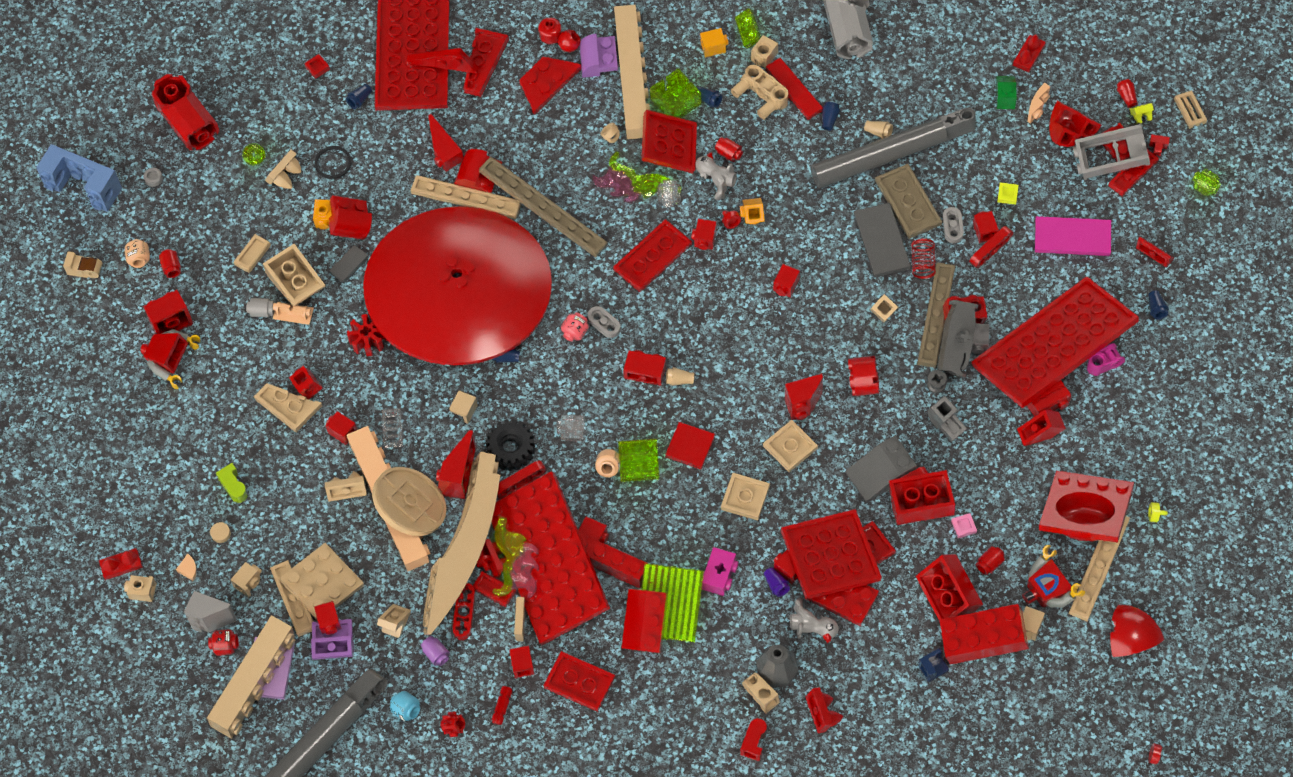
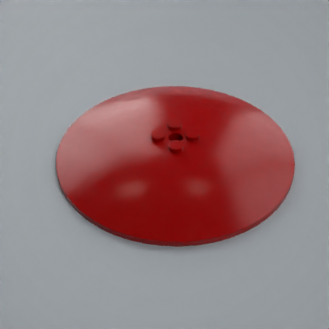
(465, 317)

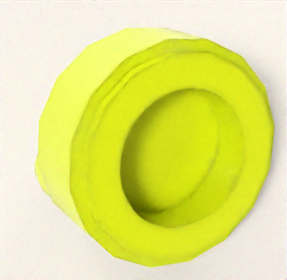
(1154, 512)

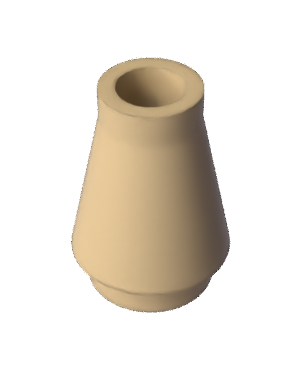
(879, 128)
(679, 377)

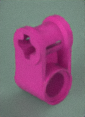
(1107, 358)

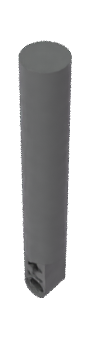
(893, 147)
(330, 726)

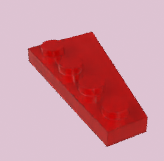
(485, 54)

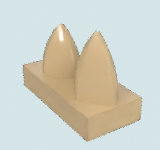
(279, 176)
(345, 488)

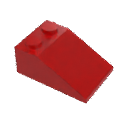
(456, 468)

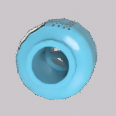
(405, 706)

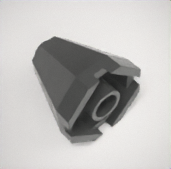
(777, 666)

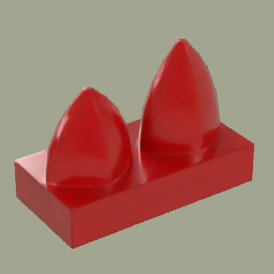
(1029, 53)
(120, 564)
(818, 704)

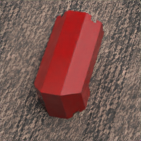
(184, 112)

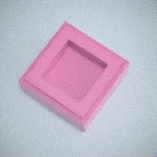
(964, 525)

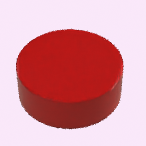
(1155, 753)

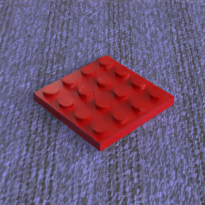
(830, 554)

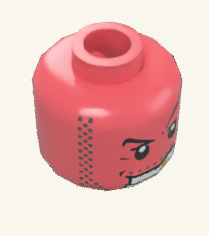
(574, 327)

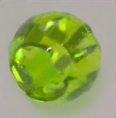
(248, 156)

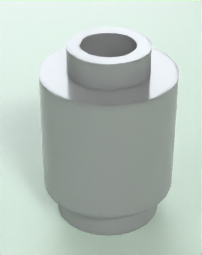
(260, 307)

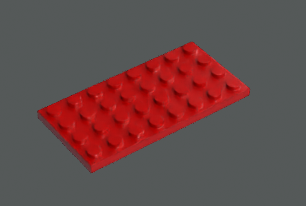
(405, 30)
(1055, 341)
(566, 579)

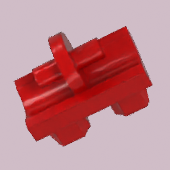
(489, 560)

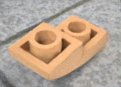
(1037, 103)

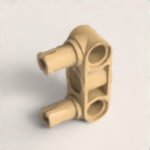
(766, 88)

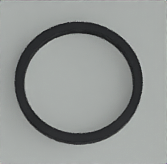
(333, 176)

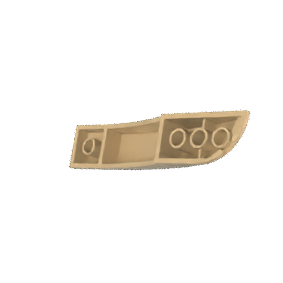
(453, 570)

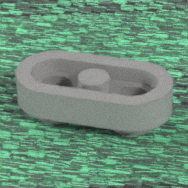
(953, 226)
(604, 323)

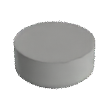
(153, 177)

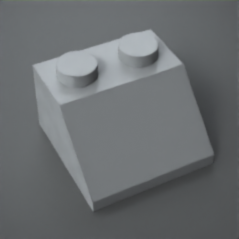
(208, 613)

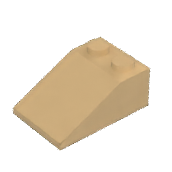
(293, 275)

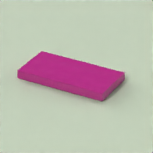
(1073, 236)

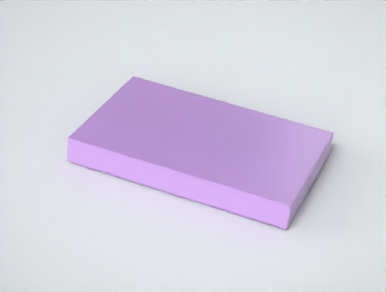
(278, 686)

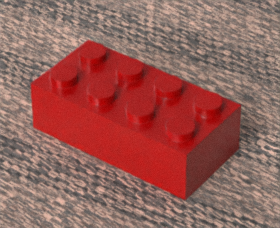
(984, 634)

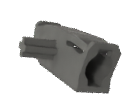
(957, 338)

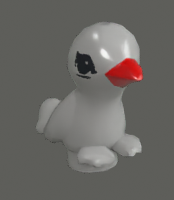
(720, 175)
(806, 622)

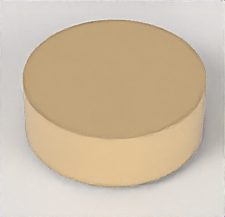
(220, 532)

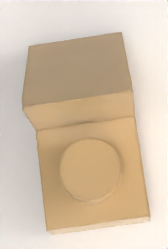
(394, 620)

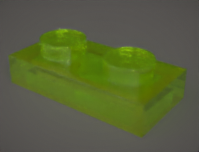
(748, 28)

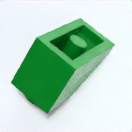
(1006, 92)

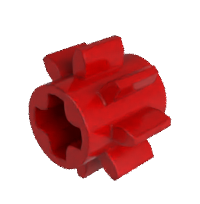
(452, 724)

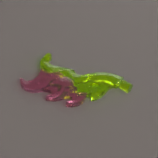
(627, 182)
(518, 560)

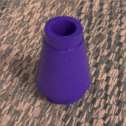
(777, 584)

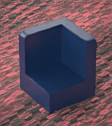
(933, 665)

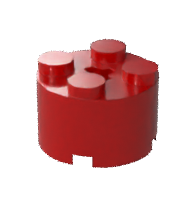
(863, 376)

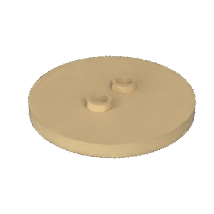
(409, 501)

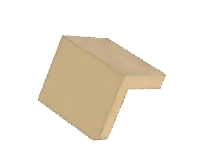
(464, 406)

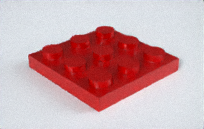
(669, 141)

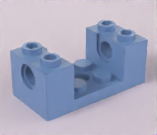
(60, 164)

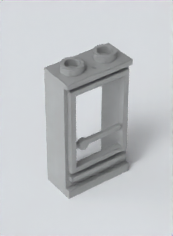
(1136, 147)

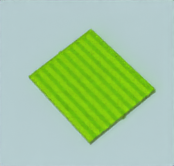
(683, 601)

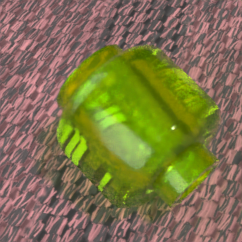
(1206, 182)

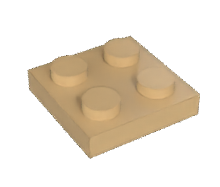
(790, 446)
(745, 496)

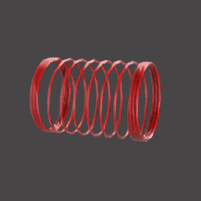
(923, 266)

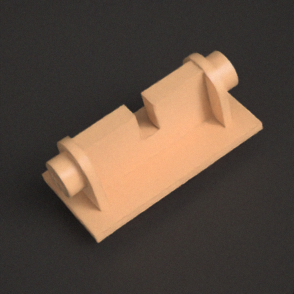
(295, 314)

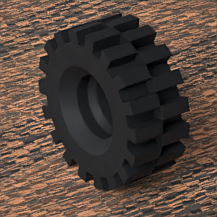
(507, 432)

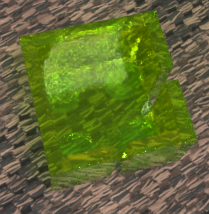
(678, 98)

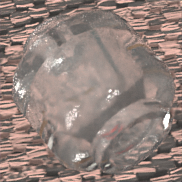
(669, 193)

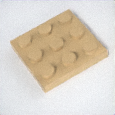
(321, 579)

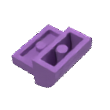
(597, 55)
(334, 645)

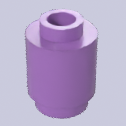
(435, 651)

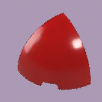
(1069, 124)
(1133, 631)

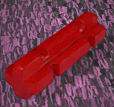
(501, 706)

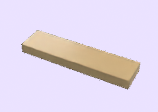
(298, 613)

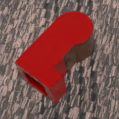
(756, 732)

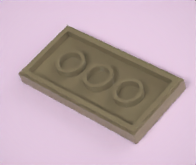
(908, 201)

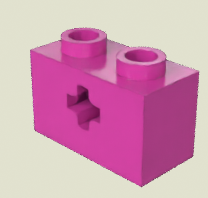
(719, 561)

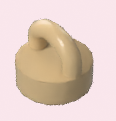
(609, 131)

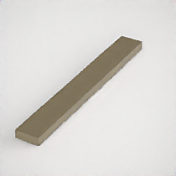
(543, 207)

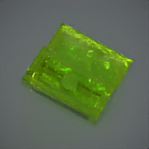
(638, 460)

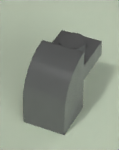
(943, 417)

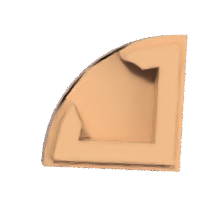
(187, 567)

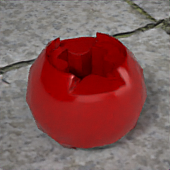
(569, 40)

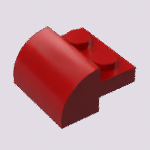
(469, 174)
(349, 218)

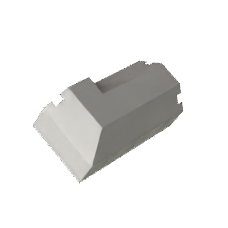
(849, 27)

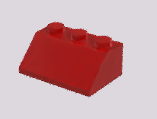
(921, 497)
(948, 588)
(644, 620)

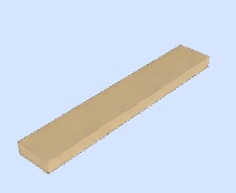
(465, 196)
(1095, 576)

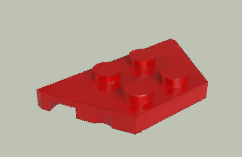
(546, 80)

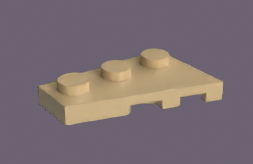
(287, 407)

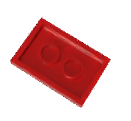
(850, 603)
(579, 681)

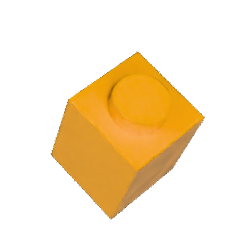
(713, 42)

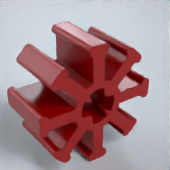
(358, 337)

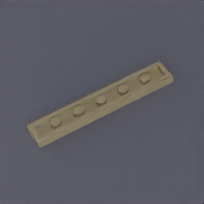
(935, 316)

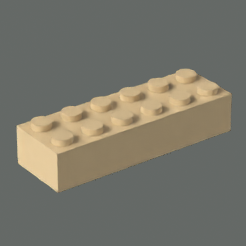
(251, 677)

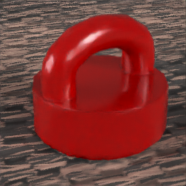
(731, 219)

